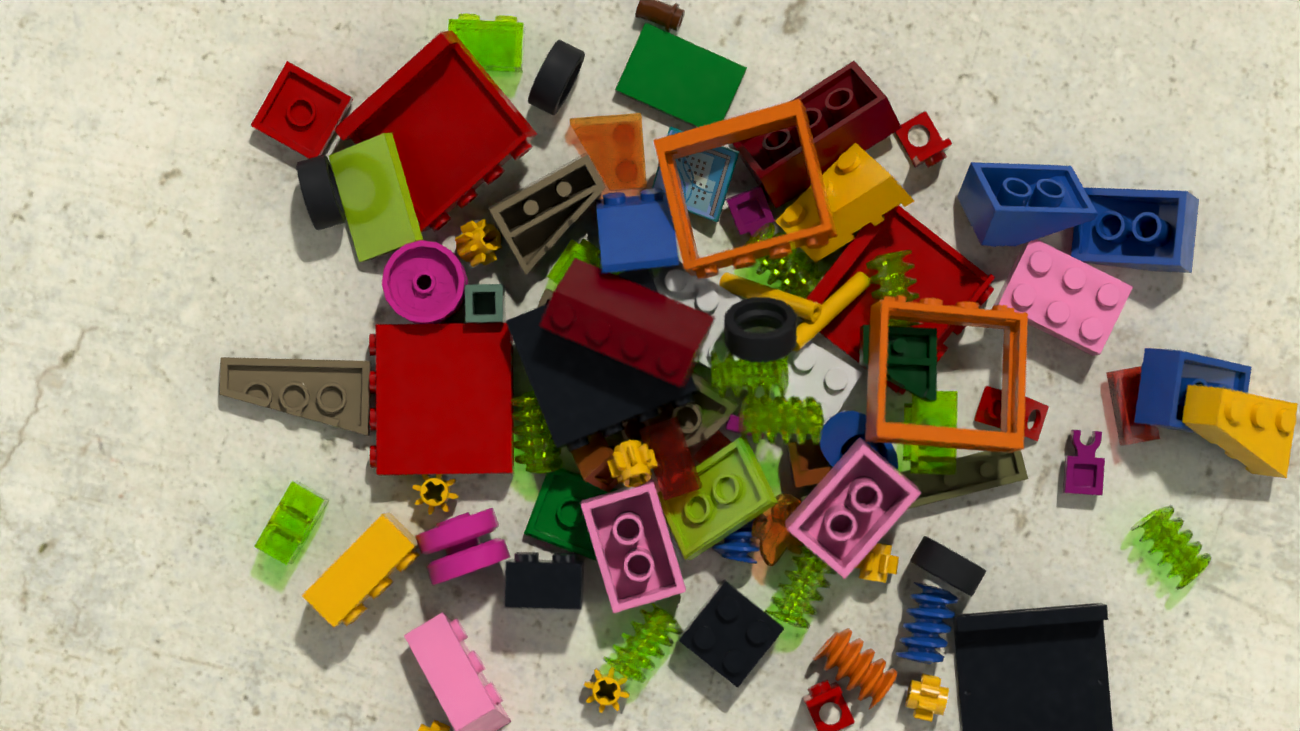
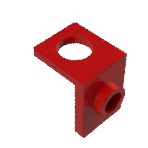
(930, 153)
(990, 412)
(824, 693)

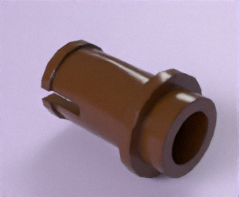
(661, 13)

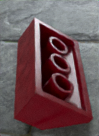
(840, 113)
(628, 322)

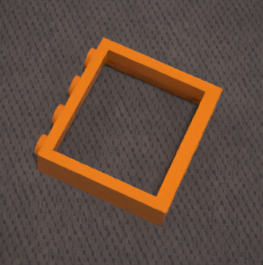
(729, 132)
(965, 314)

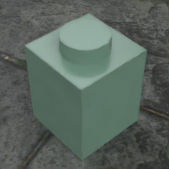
(485, 303)

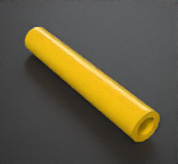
(750, 289)
(831, 308)

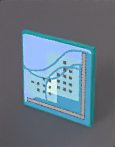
(704, 179)

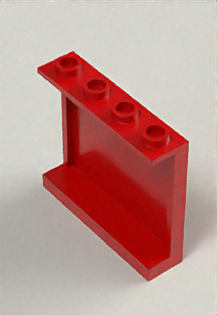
(447, 127)
(937, 268)
(442, 399)

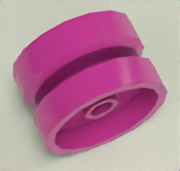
(417, 262)
(462, 545)

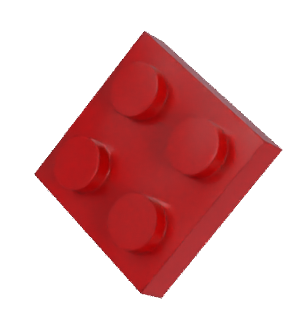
(301, 111)

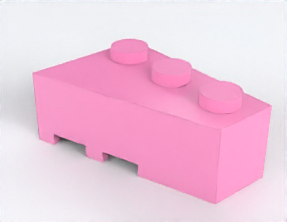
(457, 675)

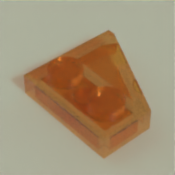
(615, 148)

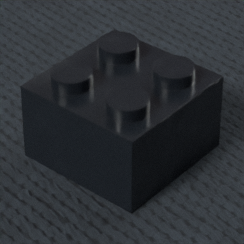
(544, 583)
(731, 633)

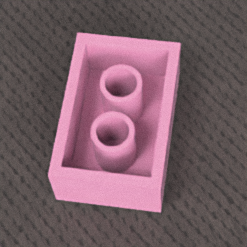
(1064, 296)
(852, 508)
(633, 546)

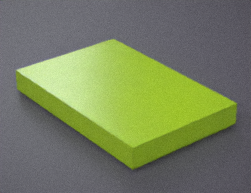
(375, 197)
(729, 498)

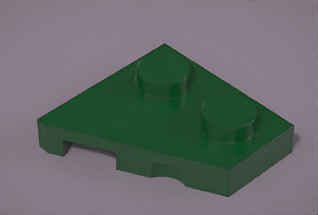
(909, 359)

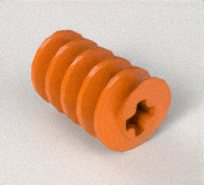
(857, 666)

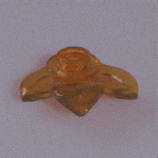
(772, 530)

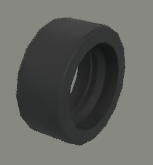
(556, 77)
(320, 192)
(760, 313)
(948, 565)

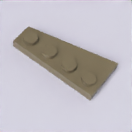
(311, 389)

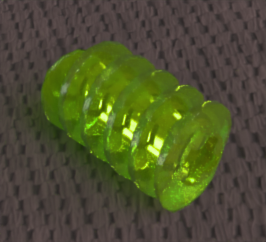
(790, 270)
(893, 281)
(750, 374)
(781, 417)
(540, 450)
(1173, 545)
(801, 589)
(644, 643)

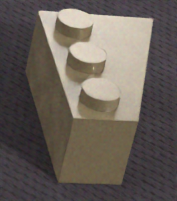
(546, 208)

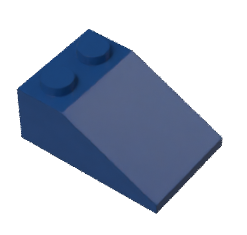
(1022, 201)
(1139, 230)
(636, 231)
(1166, 379)

